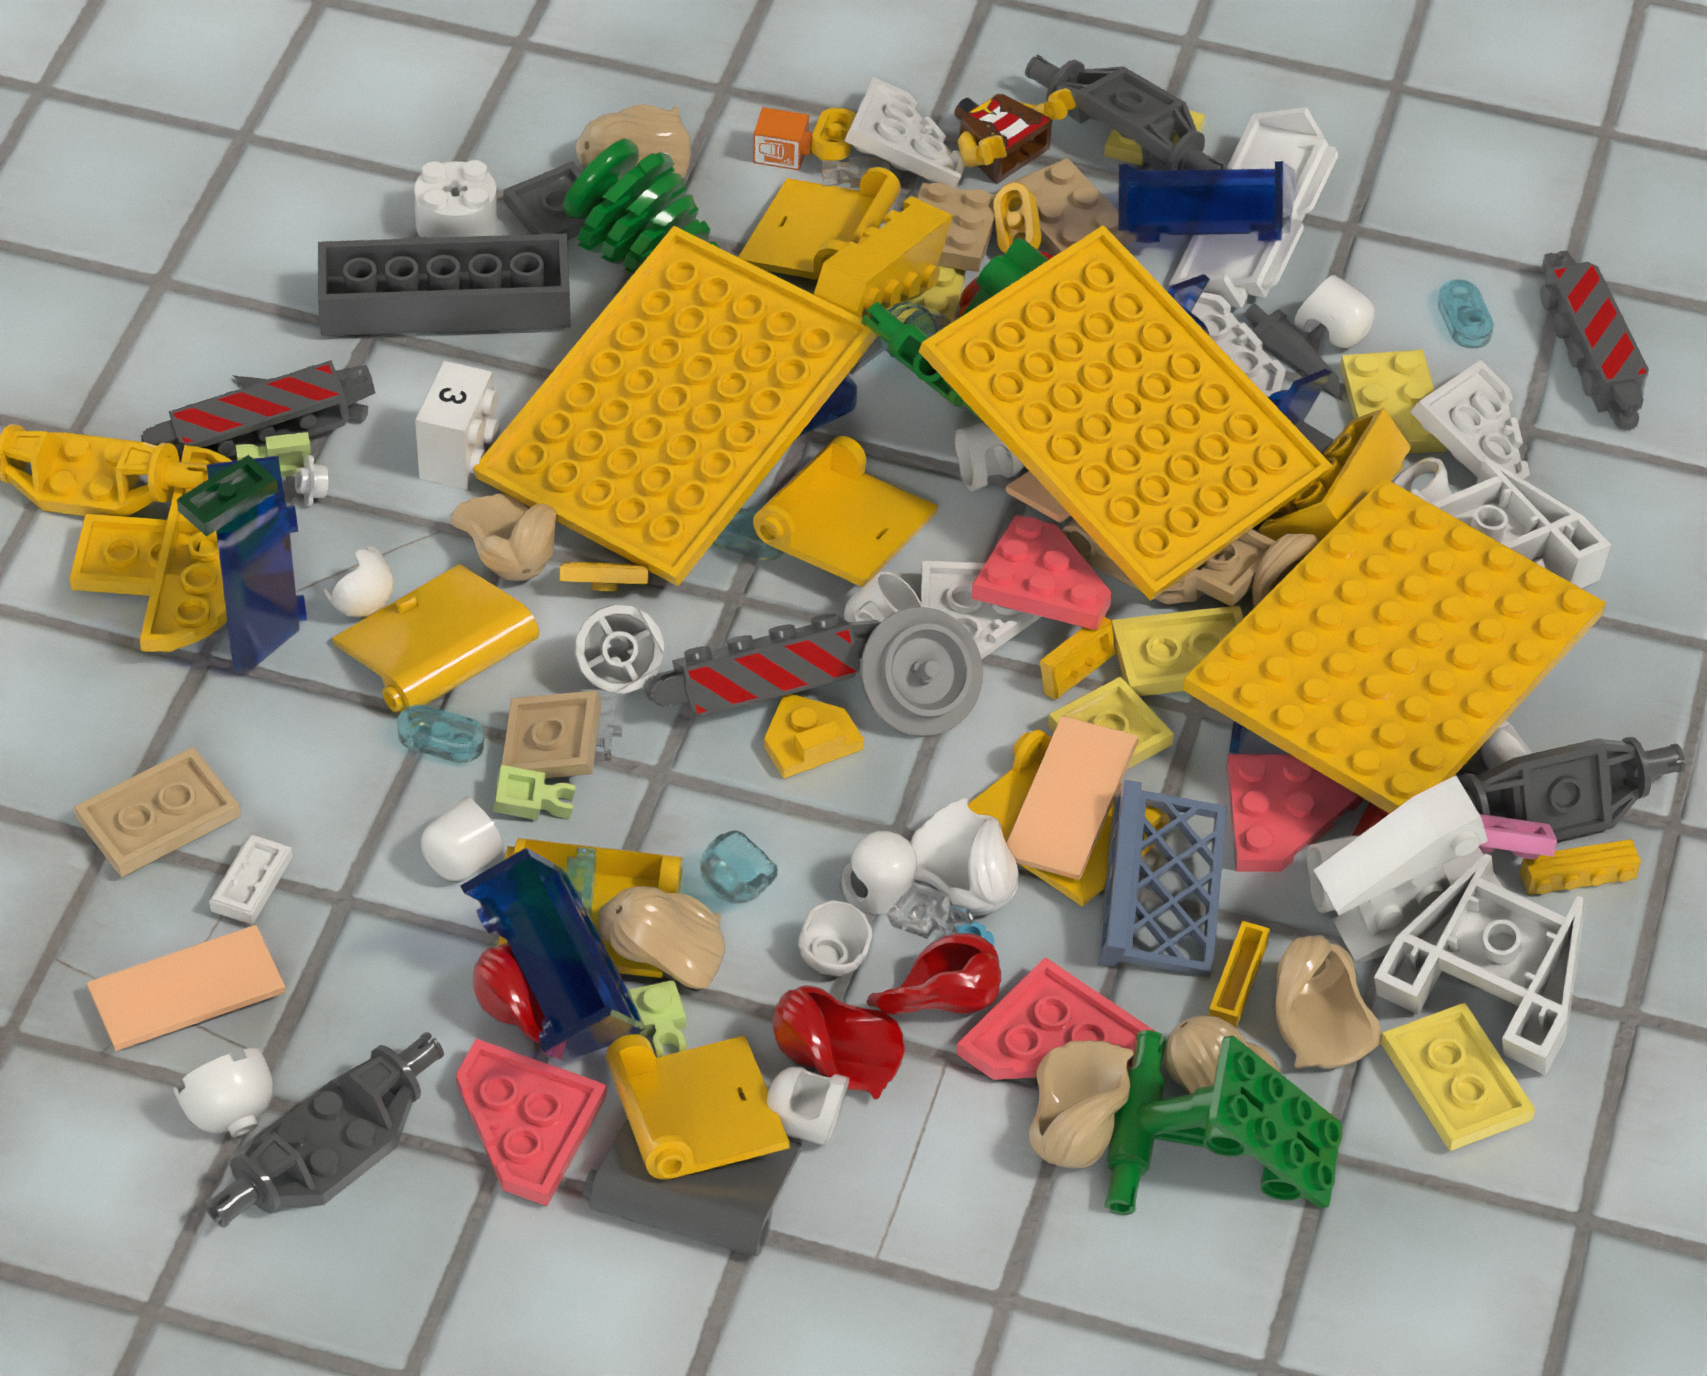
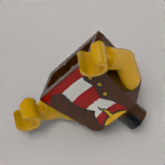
(1007, 133)

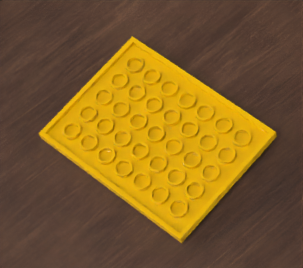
(676, 404)
(1125, 411)
(1394, 647)

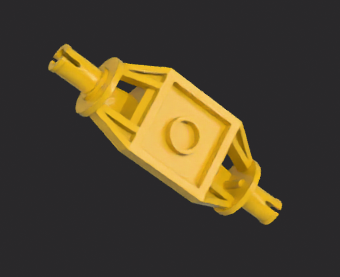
(92, 472)

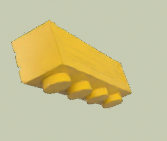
(1581, 867)
(1239, 973)

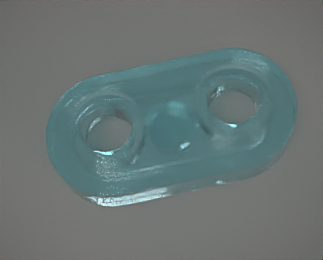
(1465, 314)
(741, 538)
(442, 735)
(583, 875)

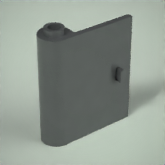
(717, 1205)

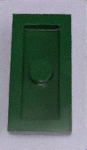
(227, 495)

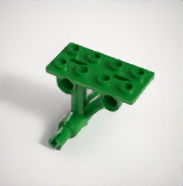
(907, 338)
(1241, 1114)

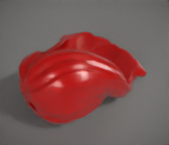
(949, 975)
(505, 991)
(839, 1038)

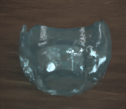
(736, 868)

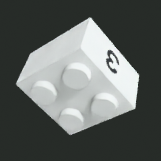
(456, 424)

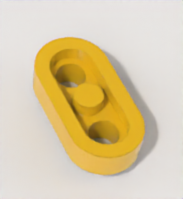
(830, 134)
(1013, 223)

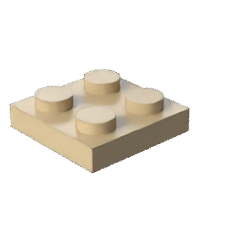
(553, 733)

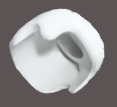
(365, 588)

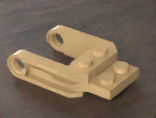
(1223, 576)

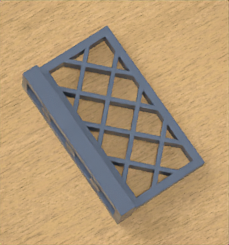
(1122, 881)

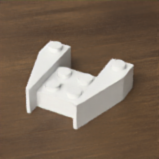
(1530, 523)
(1401, 867)
(1498, 946)

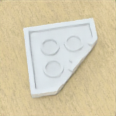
(896, 132)
(1239, 343)
(1474, 420)
(949, 589)

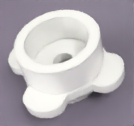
(311, 480)

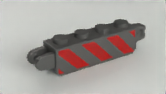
(1595, 337)
(289, 404)
(764, 666)

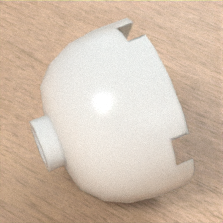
(619, 648)
(227, 1093)

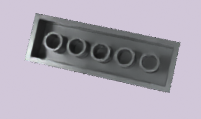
(443, 284)

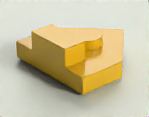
(809, 735)

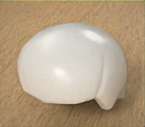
(1503, 746)
(835, 938)

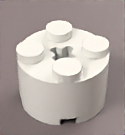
(455, 200)

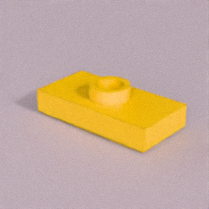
(604, 575)
(1076, 658)

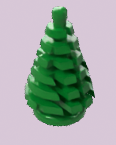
(631, 204)

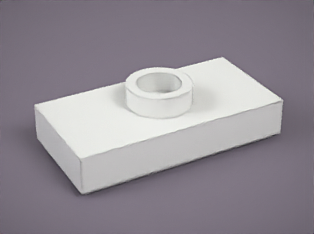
(251, 879)

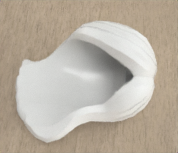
(966, 858)

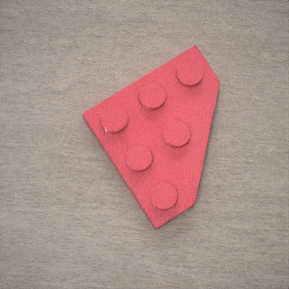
(1042, 575)
(1280, 808)
(1042, 1014)
(527, 1116)

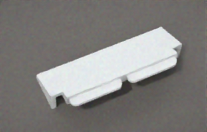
(1239, 262)

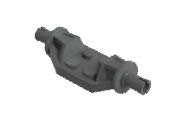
(1132, 108)
(1572, 784)
(329, 1135)

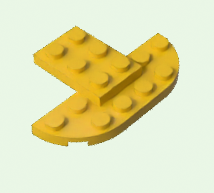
(157, 560)

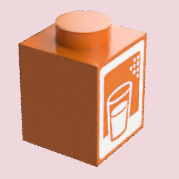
(781, 138)

